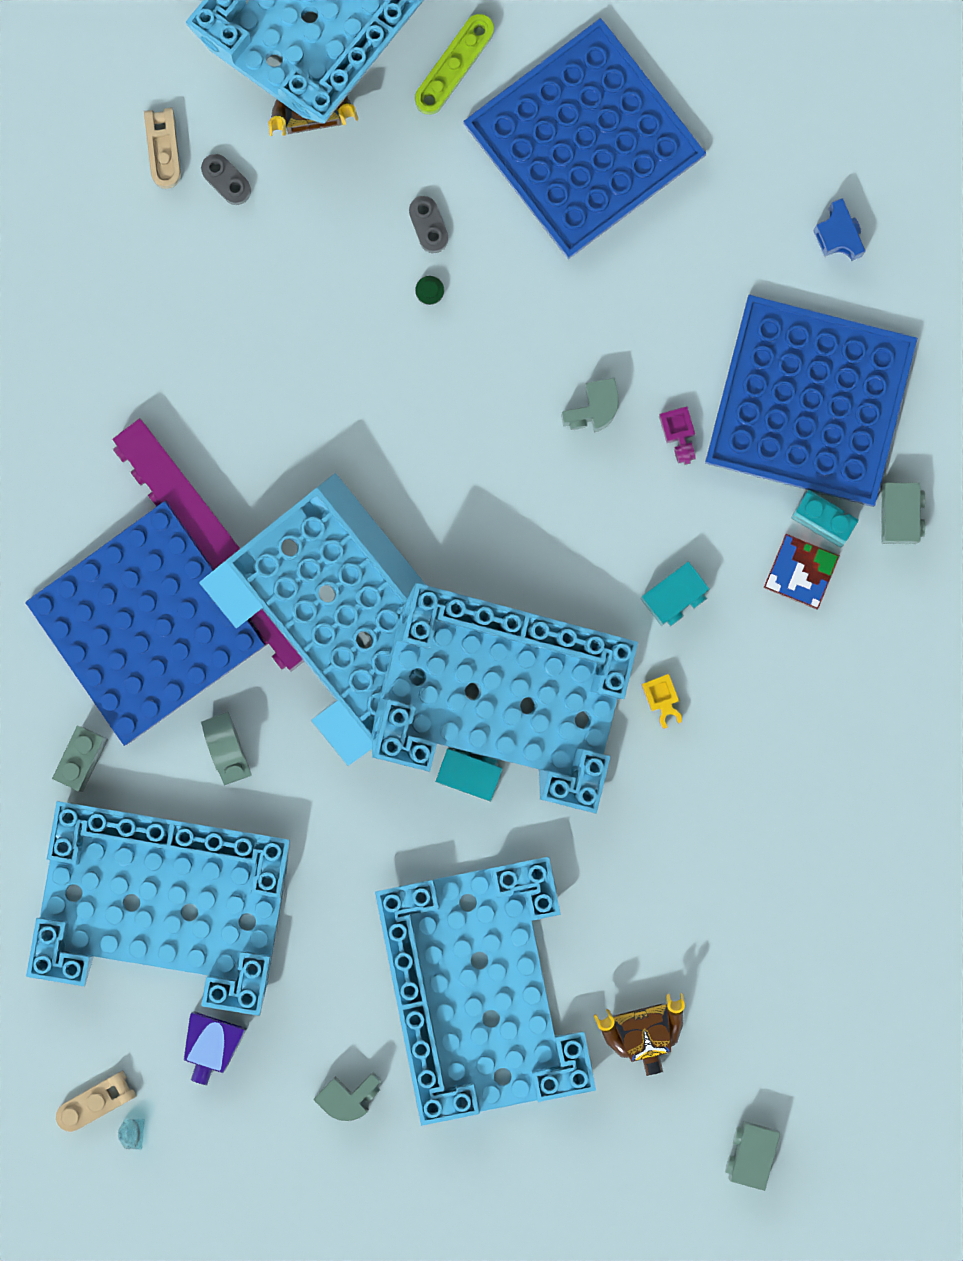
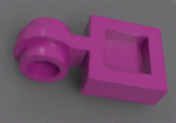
(677, 427)

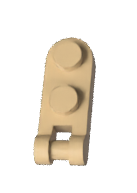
(163, 148)
(93, 1103)

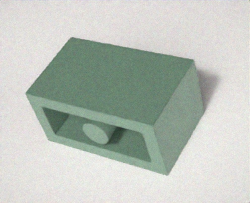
(902, 513)
(79, 758)
(753, 1155)

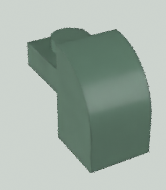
(602, 407)
(225, 748)
(342, 1103)

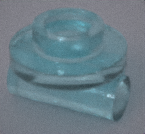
(131, 1133)

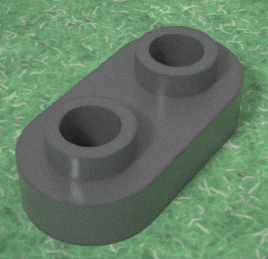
(225, 178)
(427, 224)

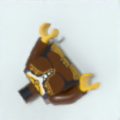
(285, 118)
(644, 1032)

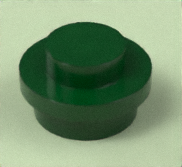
(429, 290)

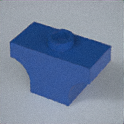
(840, 233)

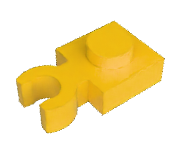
(661, 695)

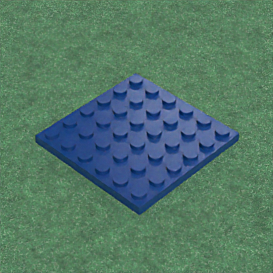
(584, 138)
(811, 400)
(142, 624)

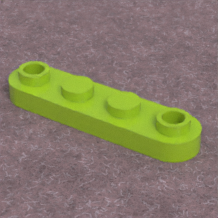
(454, 64)

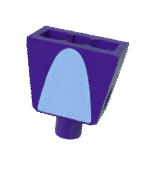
(210, 1045)

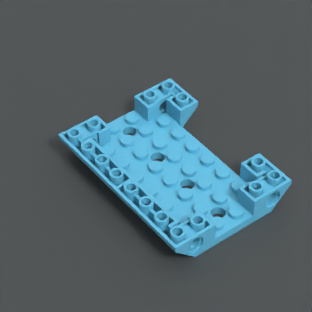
(318, 57)
(371, 584)
(509, 659)
(166, 868)
(445, 996)

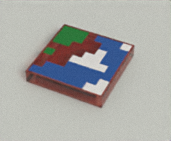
(801, 571)

